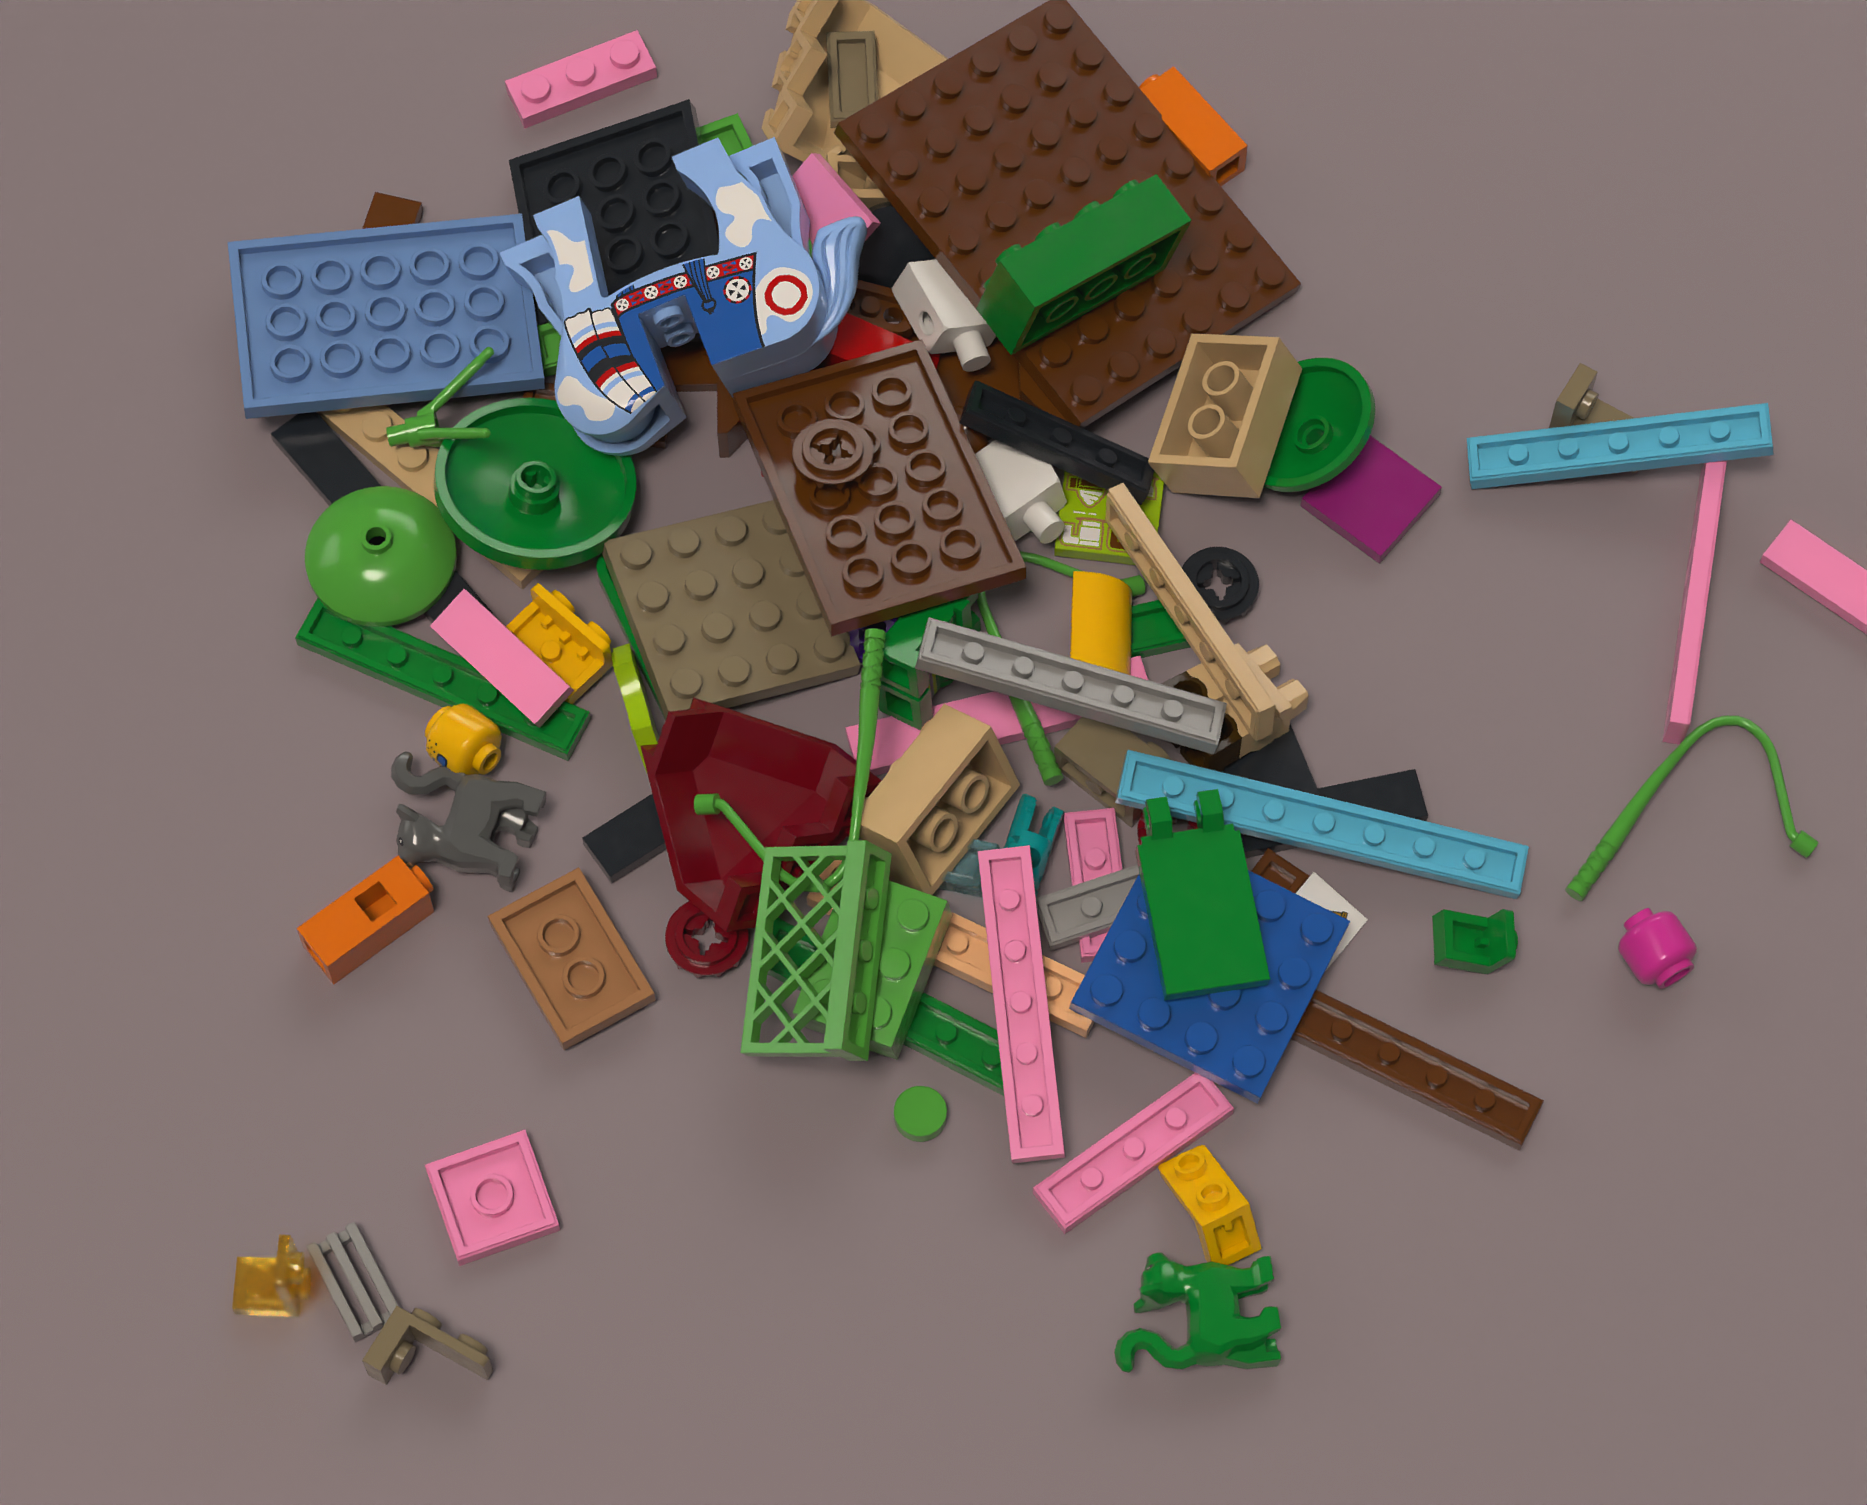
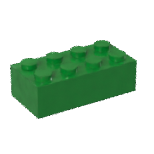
(1082, 262)

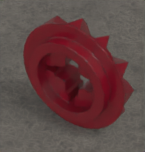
(686, 950)

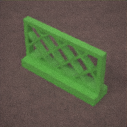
(854, 946)

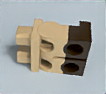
(1235, 739)

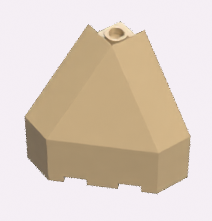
(801, 73)

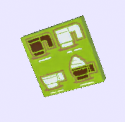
(1084, 516)

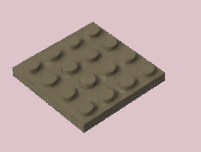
(724, 610)

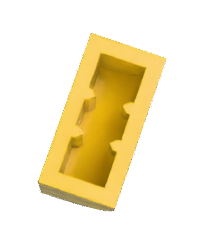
(1101, 621)

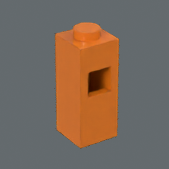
(1197, 125)
(367, 918)

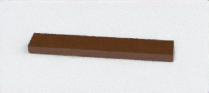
(1417, 1070)

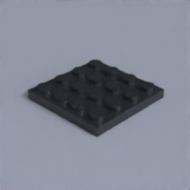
(631, 189)

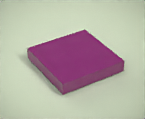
(1373, 500)

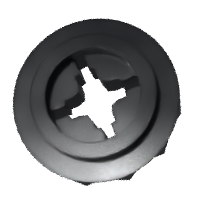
(1232, 569)

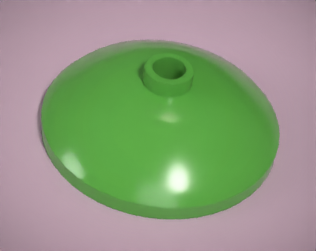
(387, 580)

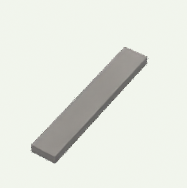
(1071, 685)

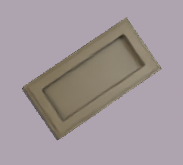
(850, 73)

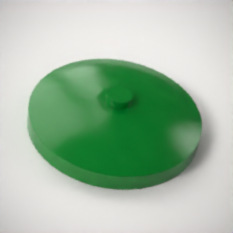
(531, 487)

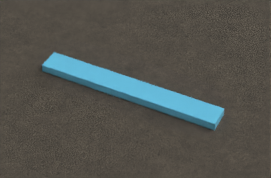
(1330, 825)

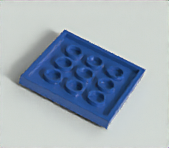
(1220, 1035)

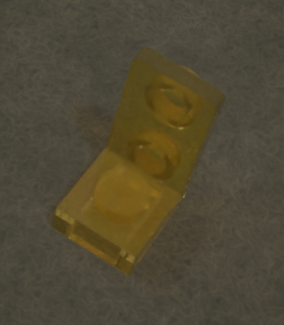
(272, 1284)

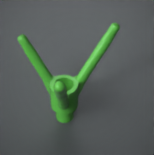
(425, 428)

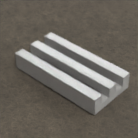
(335, 1244)

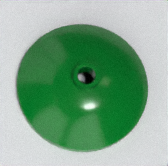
(1323, 426)

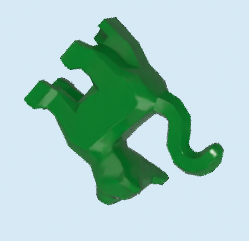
(1214, 1321)

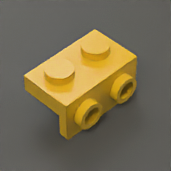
(562, 640)

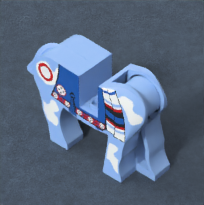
(756, 304)

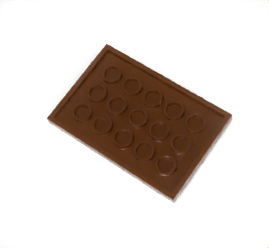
(918, 520)

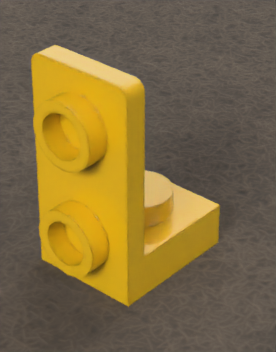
(1214, 1204)

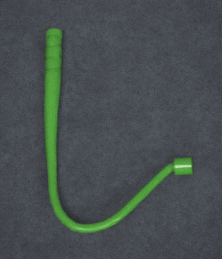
(868, 713)
(1025, 713)
(1619, 830)

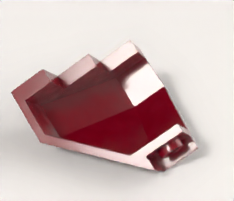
(775, 779)

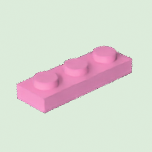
(581, 79)

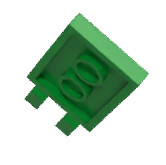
(1200, 902)

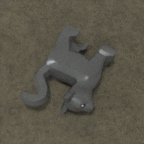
(476, 815)

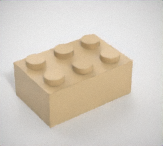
(1225, 415)
(938, 798)

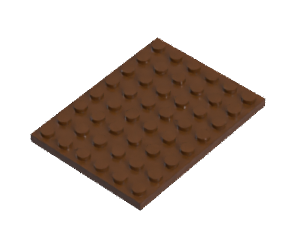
(1026, 139)

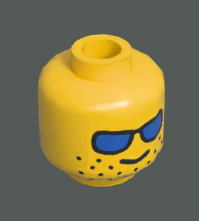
(463, 740)

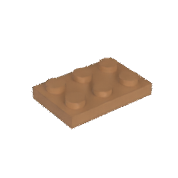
(571, 958)

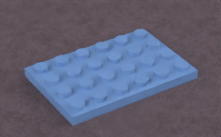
(381, 316)

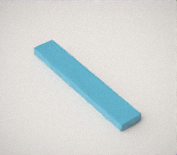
(1620, 446)

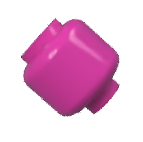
(1657, 948)

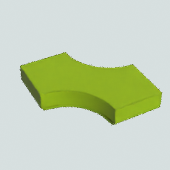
(634, 697)

